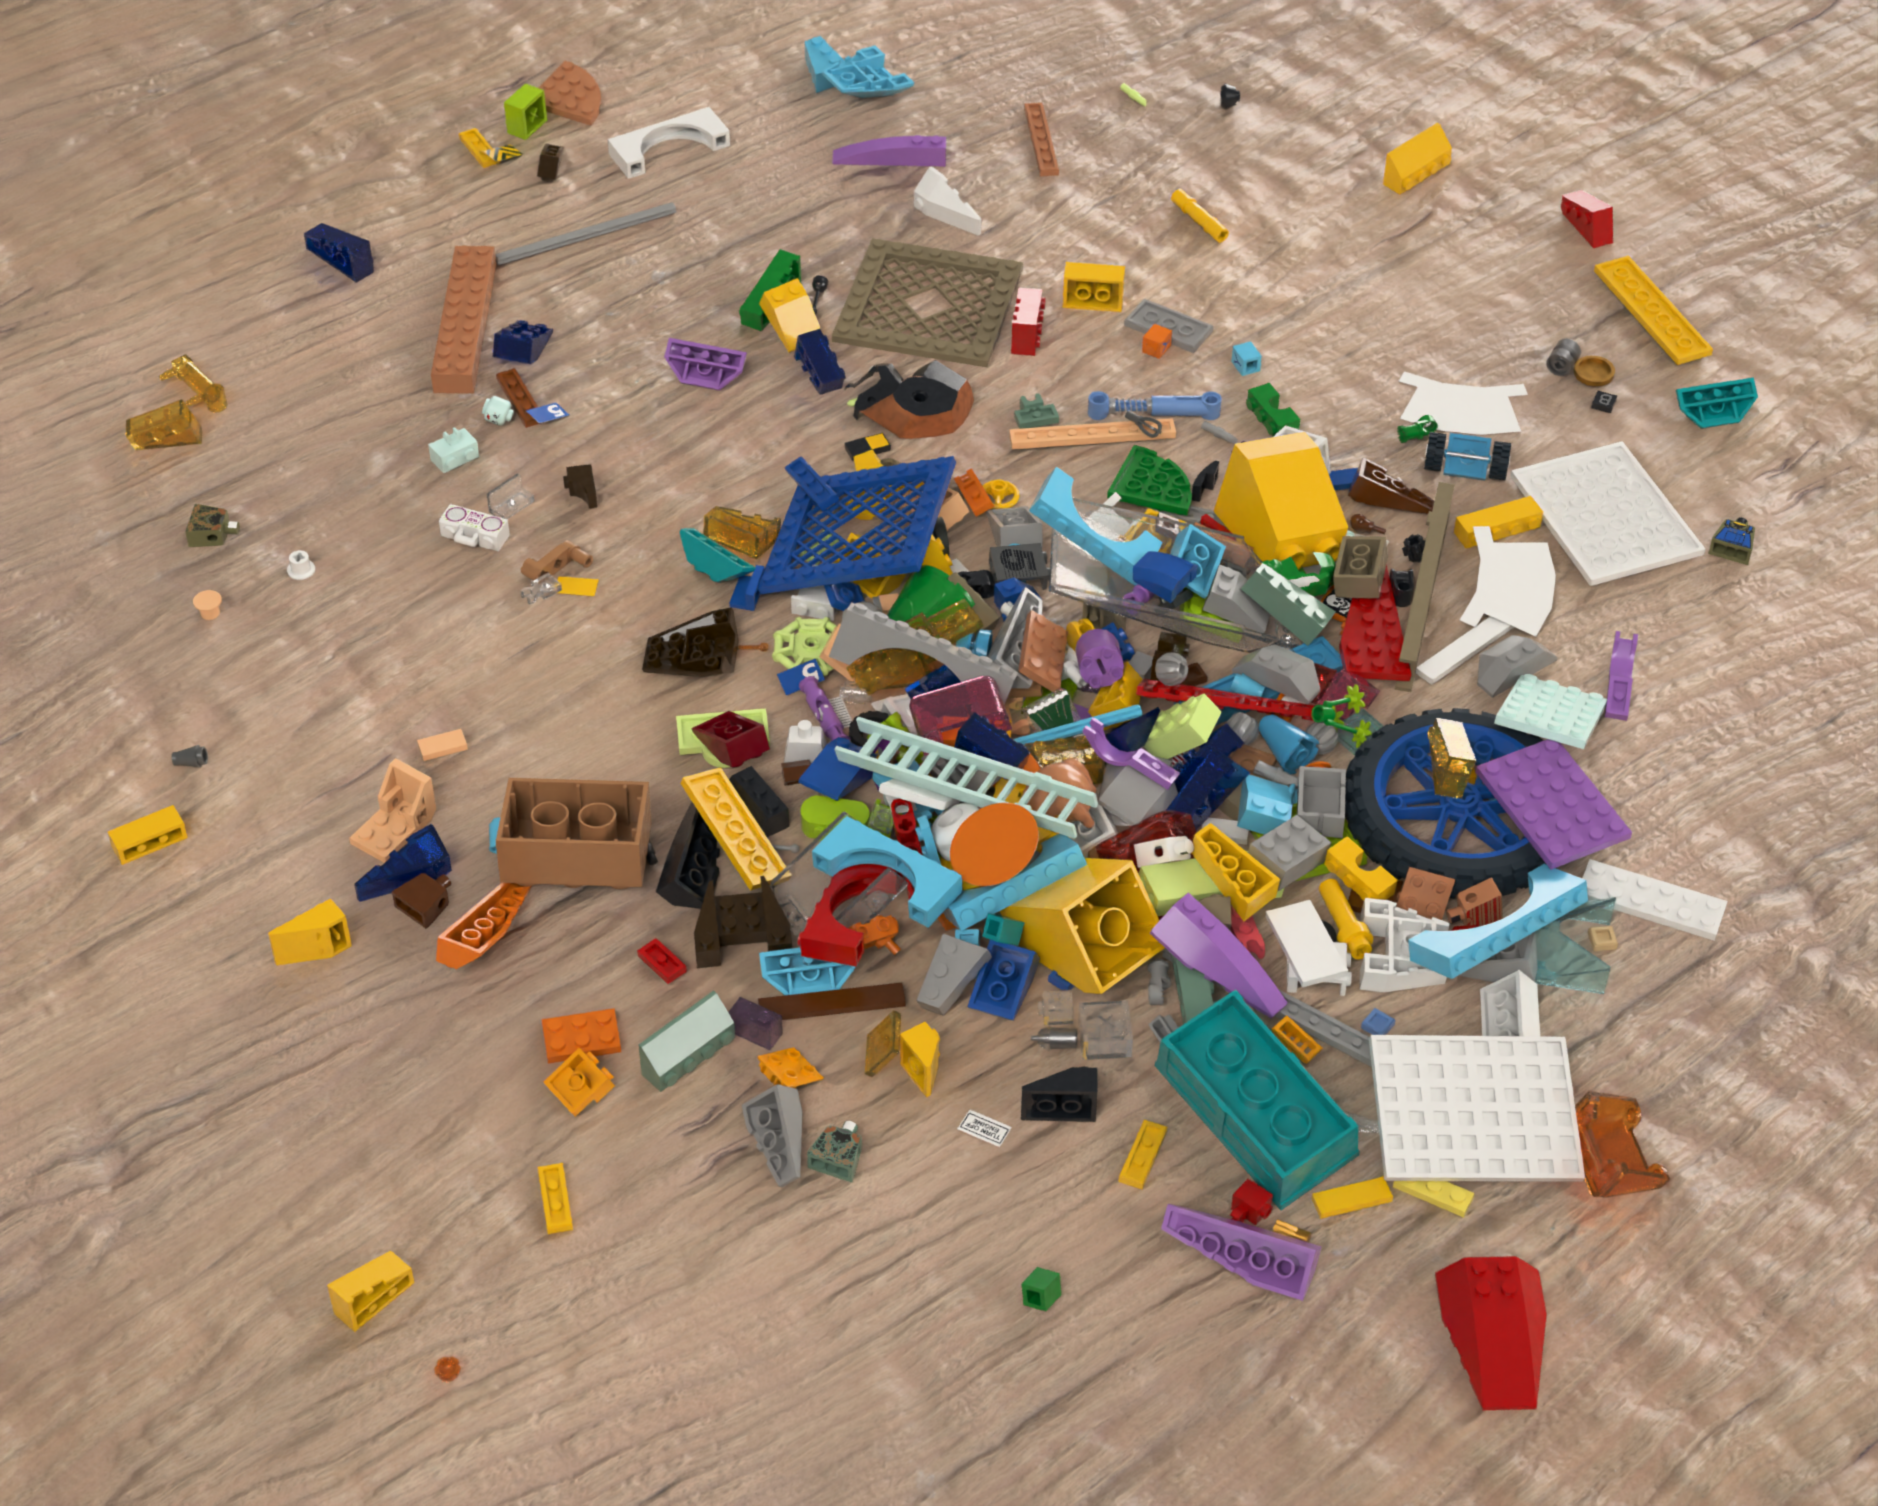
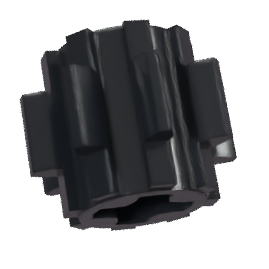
(1414, 547)

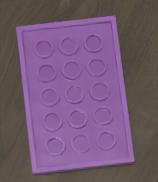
(1553, 803)

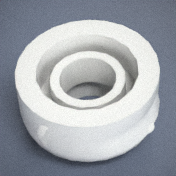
(947, 824)

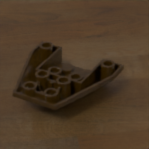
(696, 647)

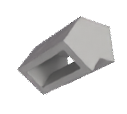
(1163, 1026)

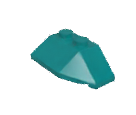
(1717, 402)
(712, 558)

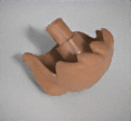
(1071, 773)

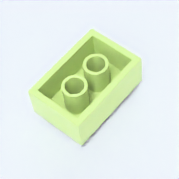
(1182, 727)

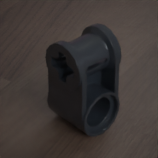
(980, 582)
(1402, 586)

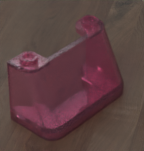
(955, 704)

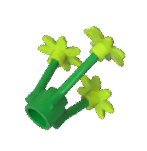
(1327, 714)

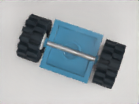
(1467, 456)

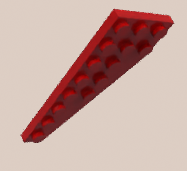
(1374, 637)

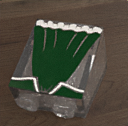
(1051, 711)

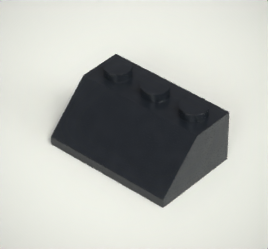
(761, 801)

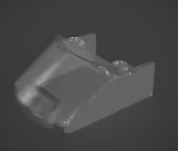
(803, 885)

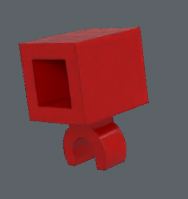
(1251, 1203)

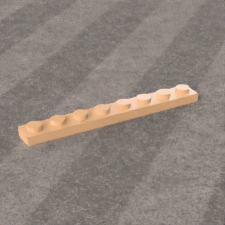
(1087, 434)

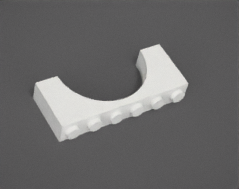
(700, 126)

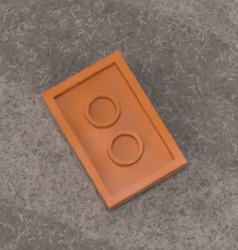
(588, 1031)

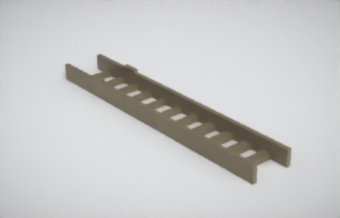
(1425, 582)

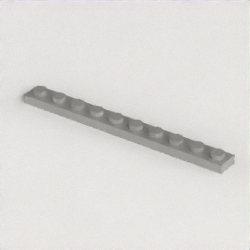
(1321, 1026)

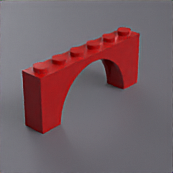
(823, 935)

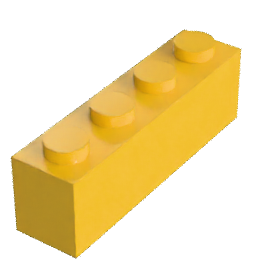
(1503, 520)

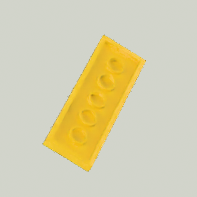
(733, 826)

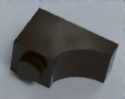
(581, 484)

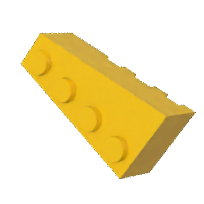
(1234, 871)

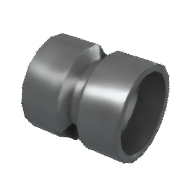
(1563, 357)

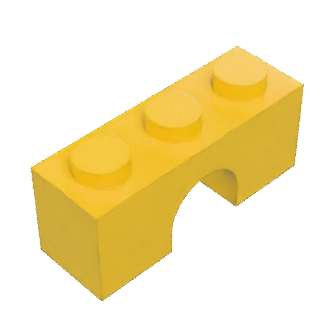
(1344, 862)

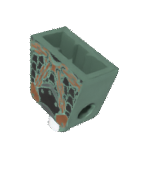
(836, 1151)

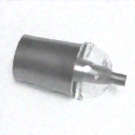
(1056, 1038)

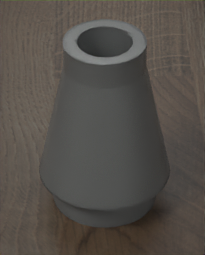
(193, 756)

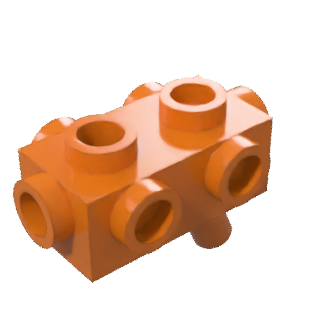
(879, 933)

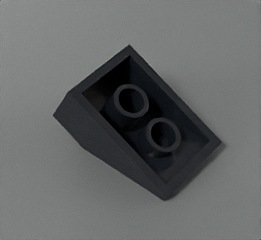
(1062, 1096)

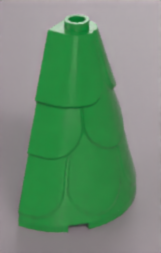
(927, 593)

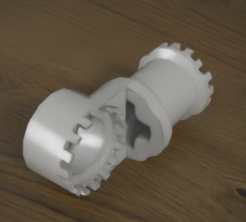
(1158, 982)

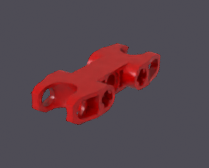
(905, 832)

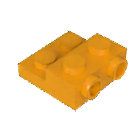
(579, 1081)

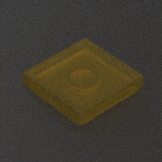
(883, 1043)

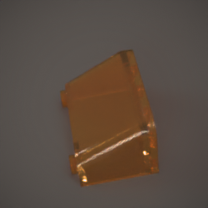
(1610, 1149)

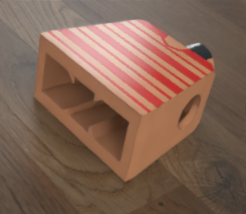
(1478, 905)

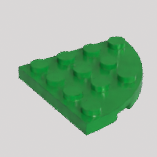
(1152, 482)

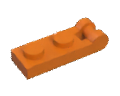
(974, 492)

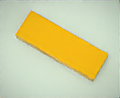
(476, 145)
(1143, 1154)
(1352, 1197)
(555, 1198)

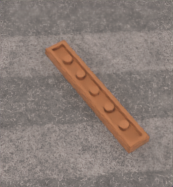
(1041, 139)

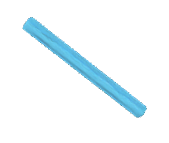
(1076, 727)

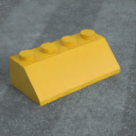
(1417, 159)

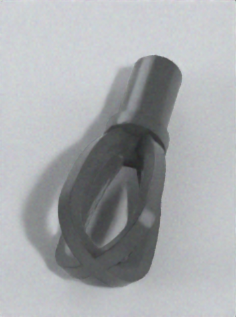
(1139, 420)

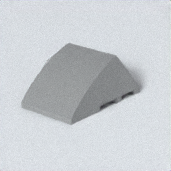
(1133, 794)

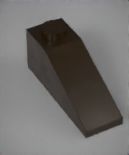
(549, 162)

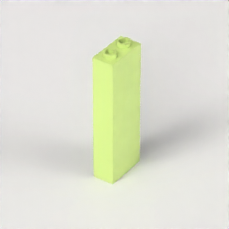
(1172, 880)

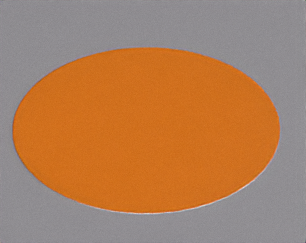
(994, 844)

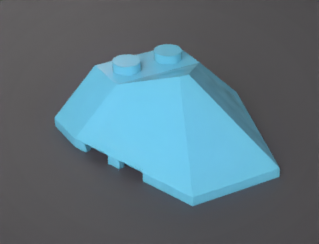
(866, 76)

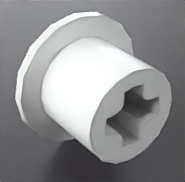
(300, 566)

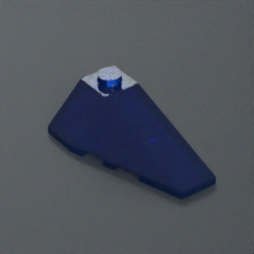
(421, 855)

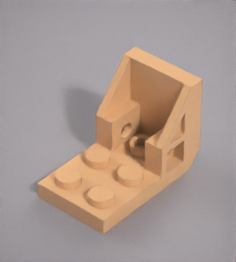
(405, 808)

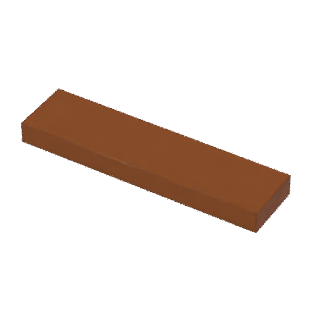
(517, 395)

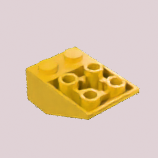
(311, 936)

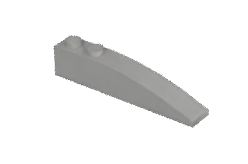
(1009, 641)

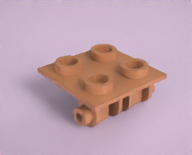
(1425, 893)

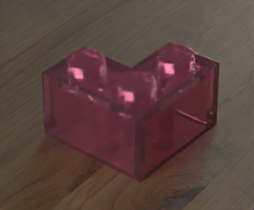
(1339, 689)

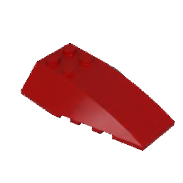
(1497, 1326)

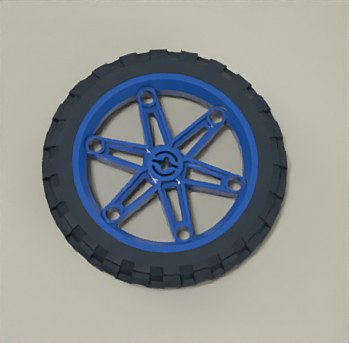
(1374, 815)

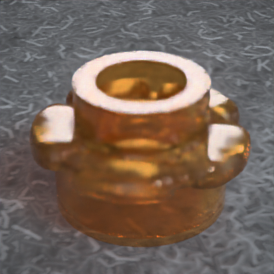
(449, 1374)

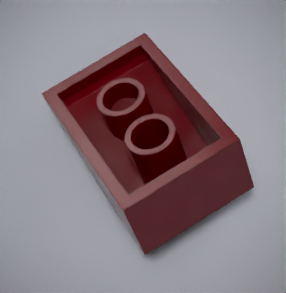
(733, 738)

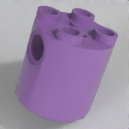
(1099, 658)

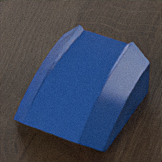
(1164, 574)

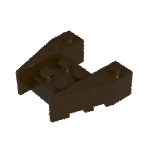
(739, 921)

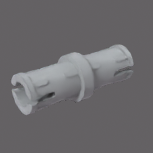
(1275, 774)

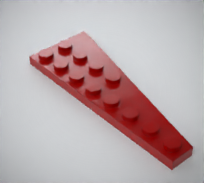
(1156, 689)

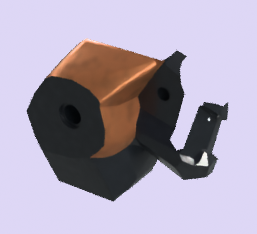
(920, 406)

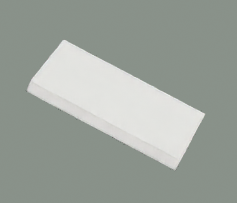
(1306, 943)

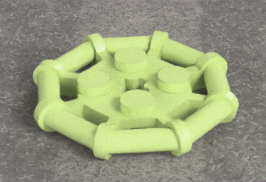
(809, 632)

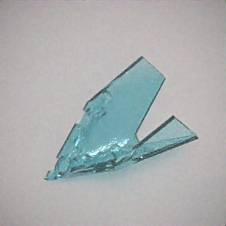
(1565, 962)

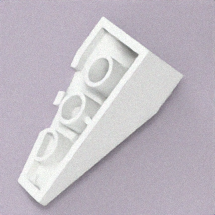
(942, 203)

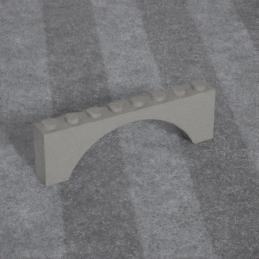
(868, 631)

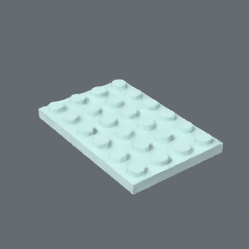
(1551, 711)

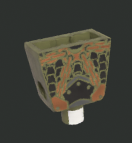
(209, 526)

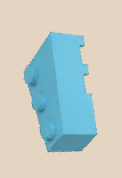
(818, 57)

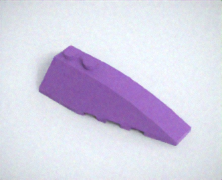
(894, 152)
(1209, 947)
(1250, 1251)

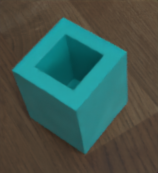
(1003, 929)

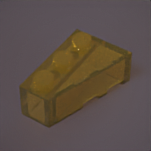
(164, 428)
(741, 532)
(1450, 757)

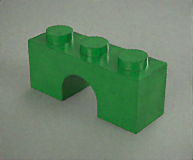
(1264, 404)

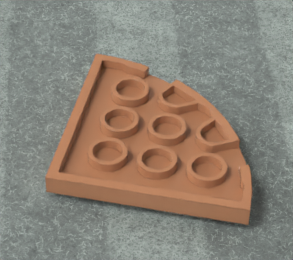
(572, 93)

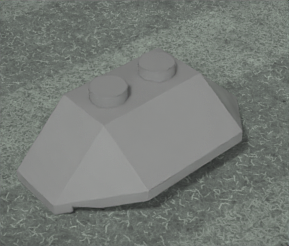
(1509, 660)
(1282, 672)

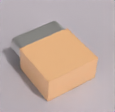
(885, 602)

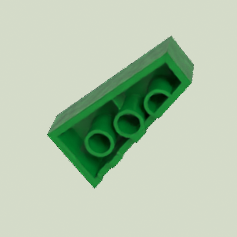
(781, 270)

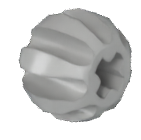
(1171, 669)
(1244, 726)
(1325, 735)

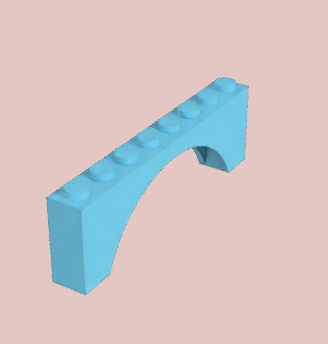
(1457, 951)

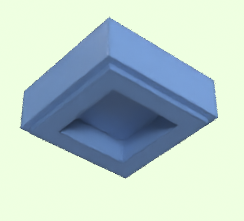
(1378, 1023)

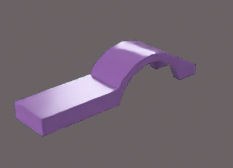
(1620, 677)
(1138, 759)

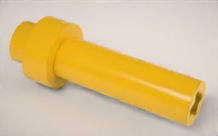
(1351, 930)

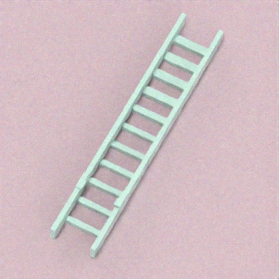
(975, 762)

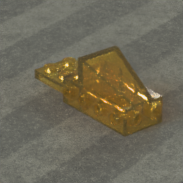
(903, 667)

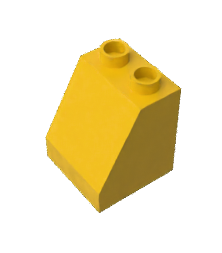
(1282, 500)
(1090, 924)

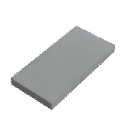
(1186, 331)

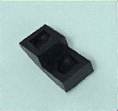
(1205, 480)

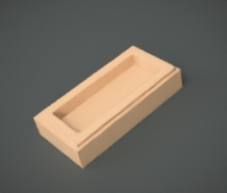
(442, 744)

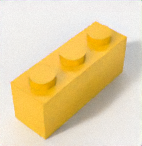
(147, 834)

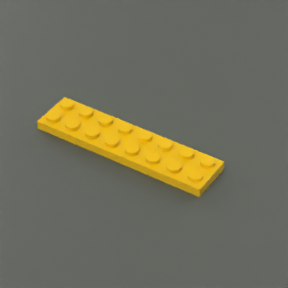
(1653, 310)

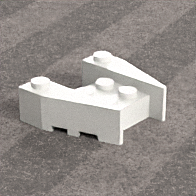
(1394, 969)

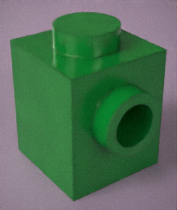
(1041, 1289)

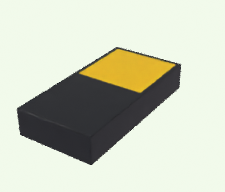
(876, 442)

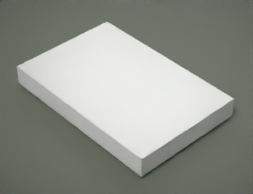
(916, 794)

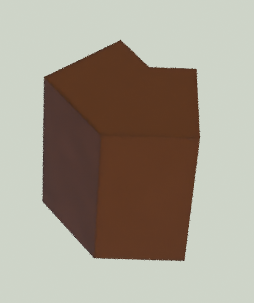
(793, 771)

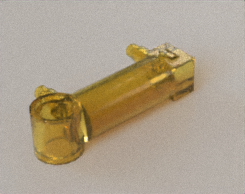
(199, 382)

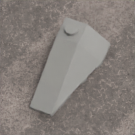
(1516, 957)
(777, 1126)

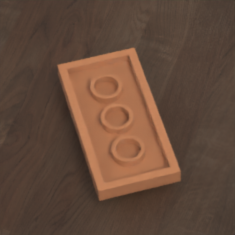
(1043, 651)

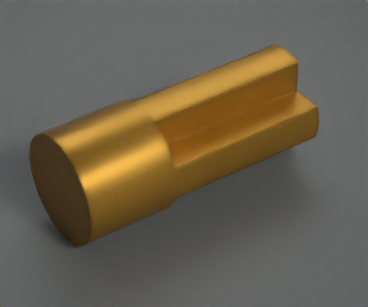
(1292, 1231)

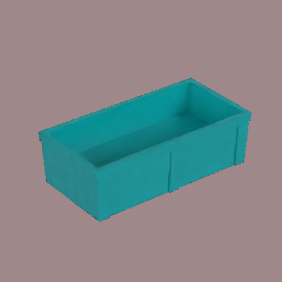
(1258, 1099)

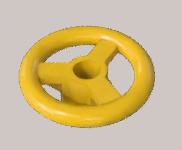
(999, 489)

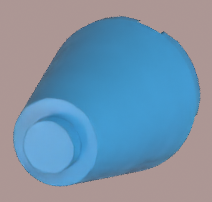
(1288, 743)

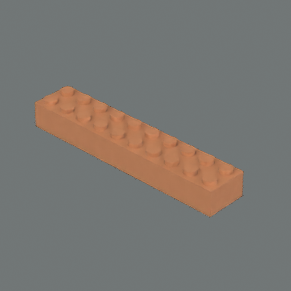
(463, 320)

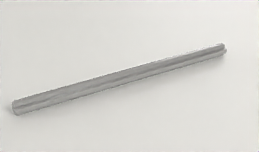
(585, 233)

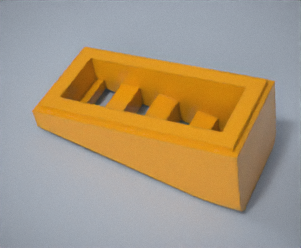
(1300, 1035)

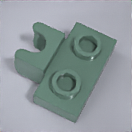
(1035, 414)

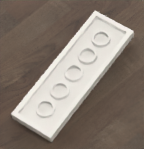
(1655, 899)

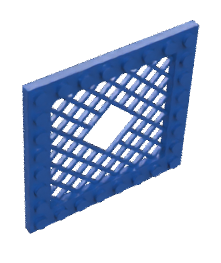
(779, 570)

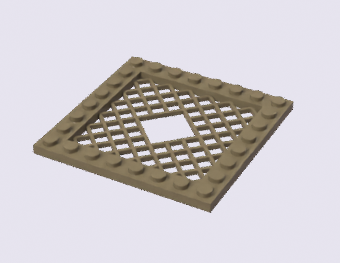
(978, 352)

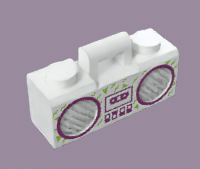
(474, 528)

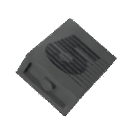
(1020, 562)

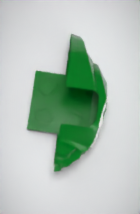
(1312, 583)

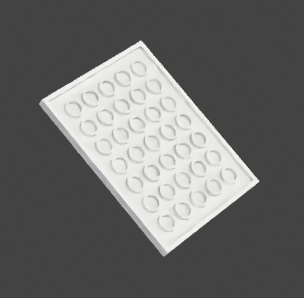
(1607, 513)

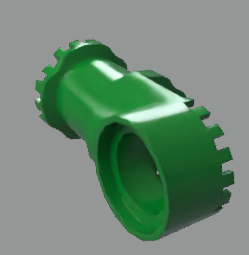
(1417, 430)

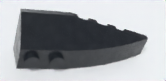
(689, 863)

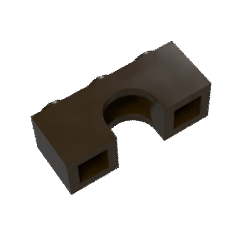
(1166, 644)

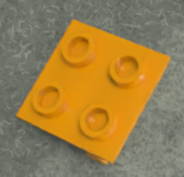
(788, 1068)

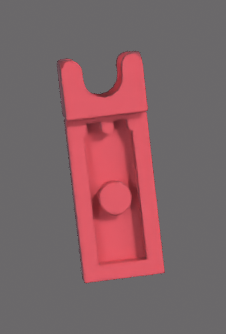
(1247, 934)

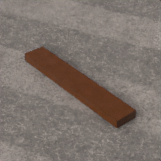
(836, 1001)

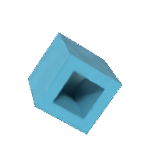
(1246, 358)

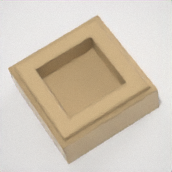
(1602, 938)

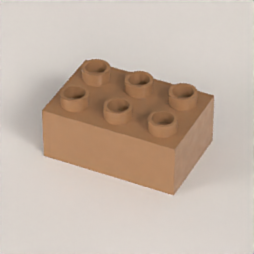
(574, 832)

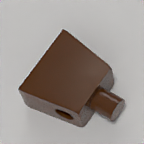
(422, 898)

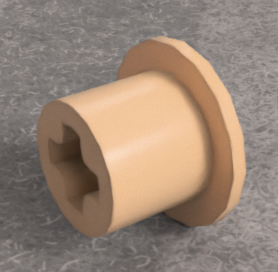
(208, 604)

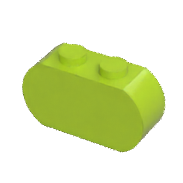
(821, 811)

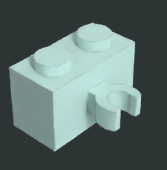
(453, 450)

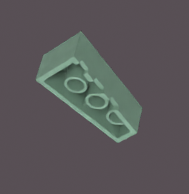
(1288, 603)

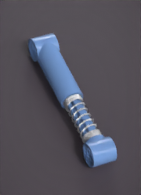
(1206, 406)

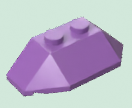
(704, 364)

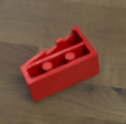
(1589, 217)

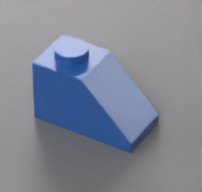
(1009, 591)

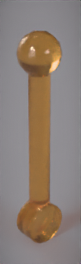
(762, 647)

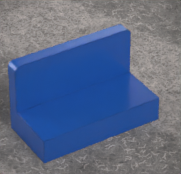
(746, 590)

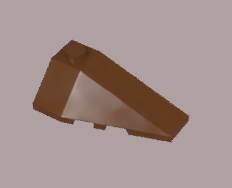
(1376, 488)

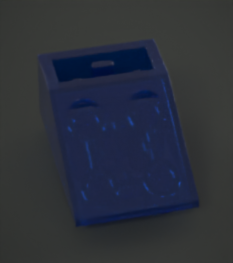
(521, 341)

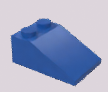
(833, 776)
(1004, 980)

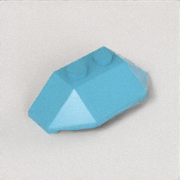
(798, 974)

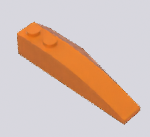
(480, 926)

